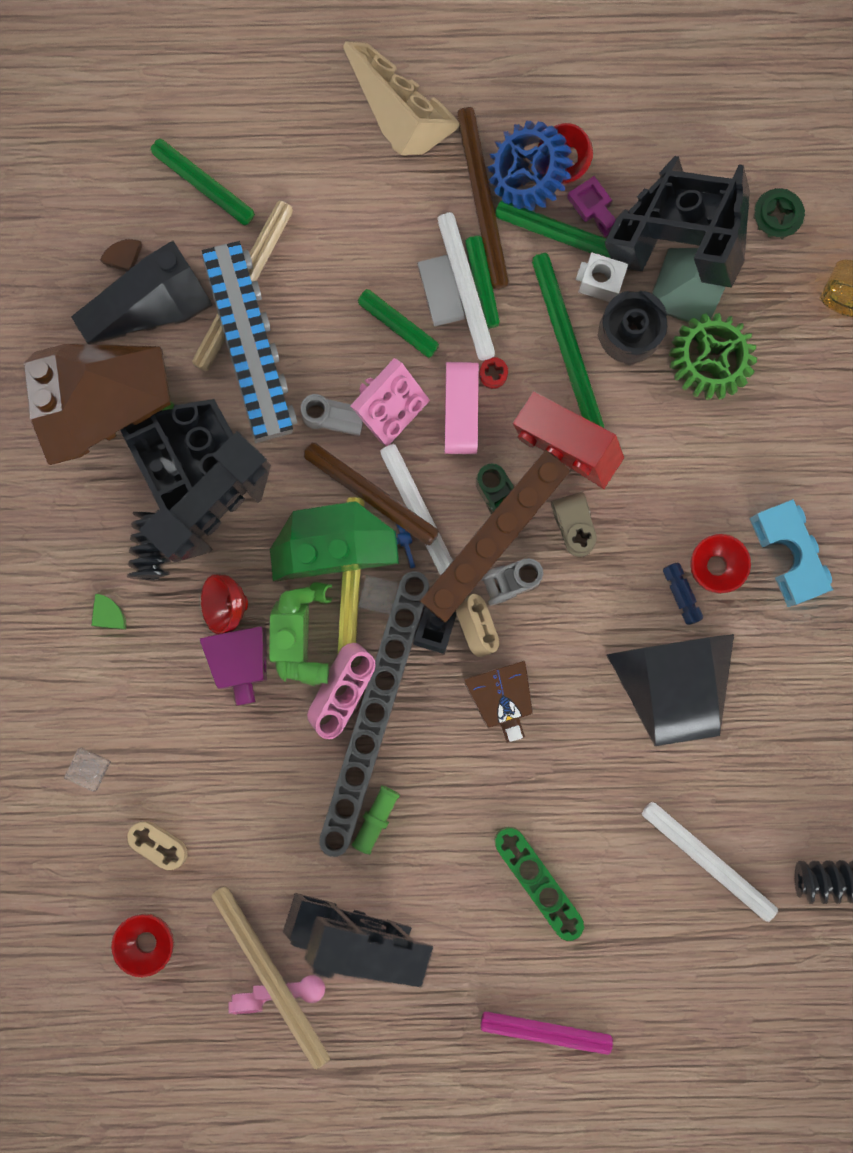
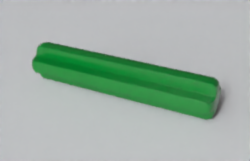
(482, 279)
(398, 323)

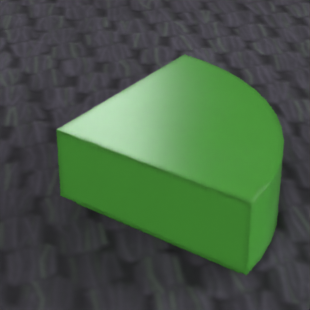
(107, 613)

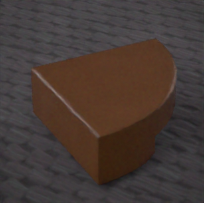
(122, 254)

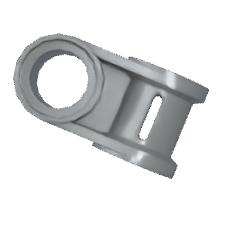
(509, 581)

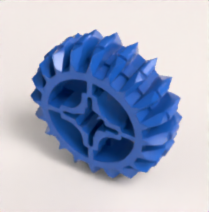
(510, 177)

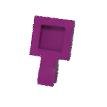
(592, 202)

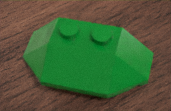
(332, 542)

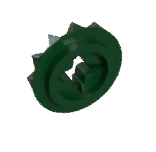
(787, 203)

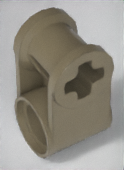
(574, 518)

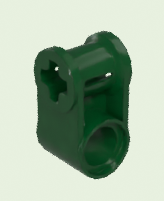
(496, 495)

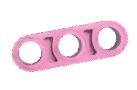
(461, 408)
(341, 706)

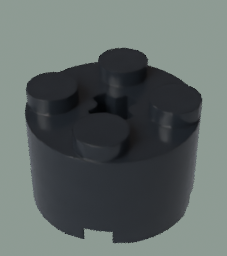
(628, 309)

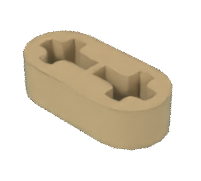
(477, 626)
(152, 851)

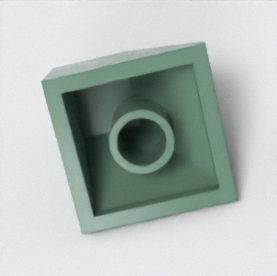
(682, 289)

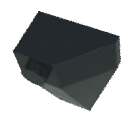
(148, 295)

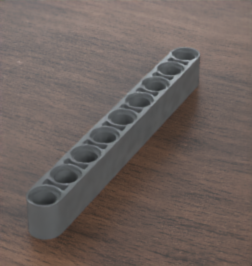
(364, 726)

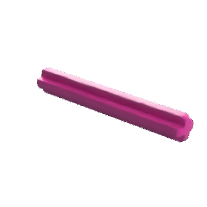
(546, 1033)

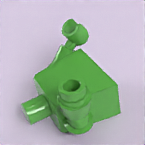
(290, 635)

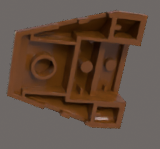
(91, 393)

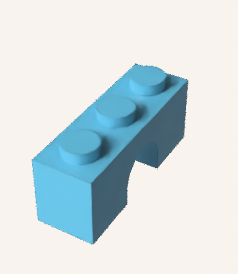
(807, 575)

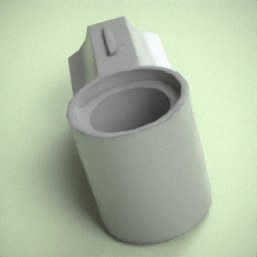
(337, 415)

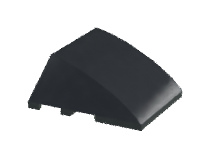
(177, 447)
(677, 687)

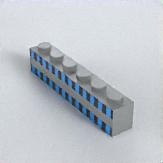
(247, 341)

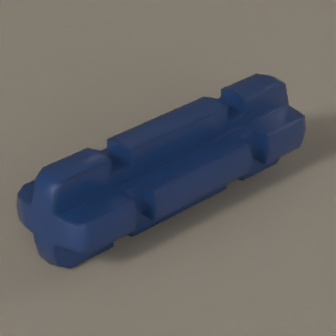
(683, 593)

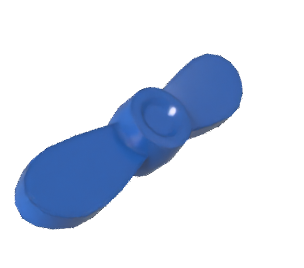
(404, 539)

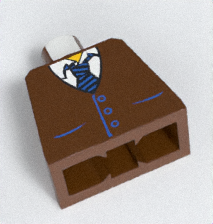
(502, 698)

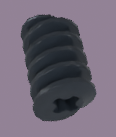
(149, 557)
(824, 880)

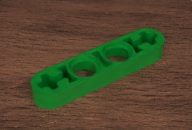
(538, 883)

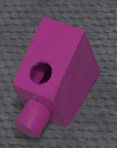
(238, 661)

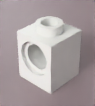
(611, 268)

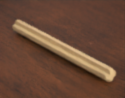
(259, 255)
(271, 978)

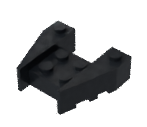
(688, 211)
(181, 529)
(355, 943)

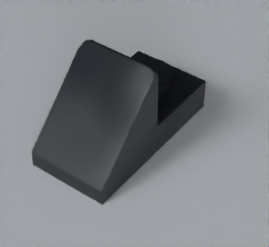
(433, 632)

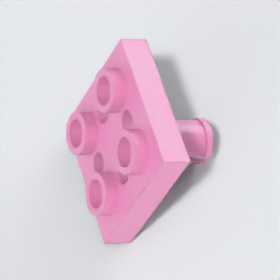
(384, 399)

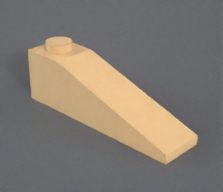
(401, 111)

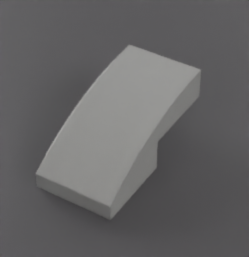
(441, 290)

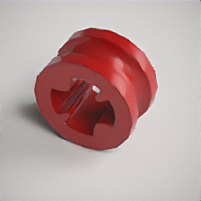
(488, 381)

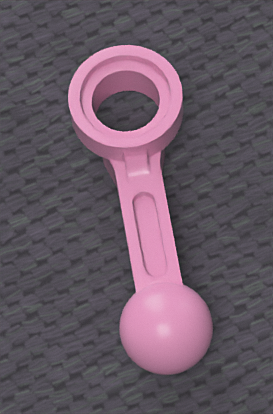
(310, 989)

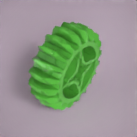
(702, 333)

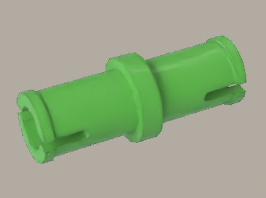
(375, 819)

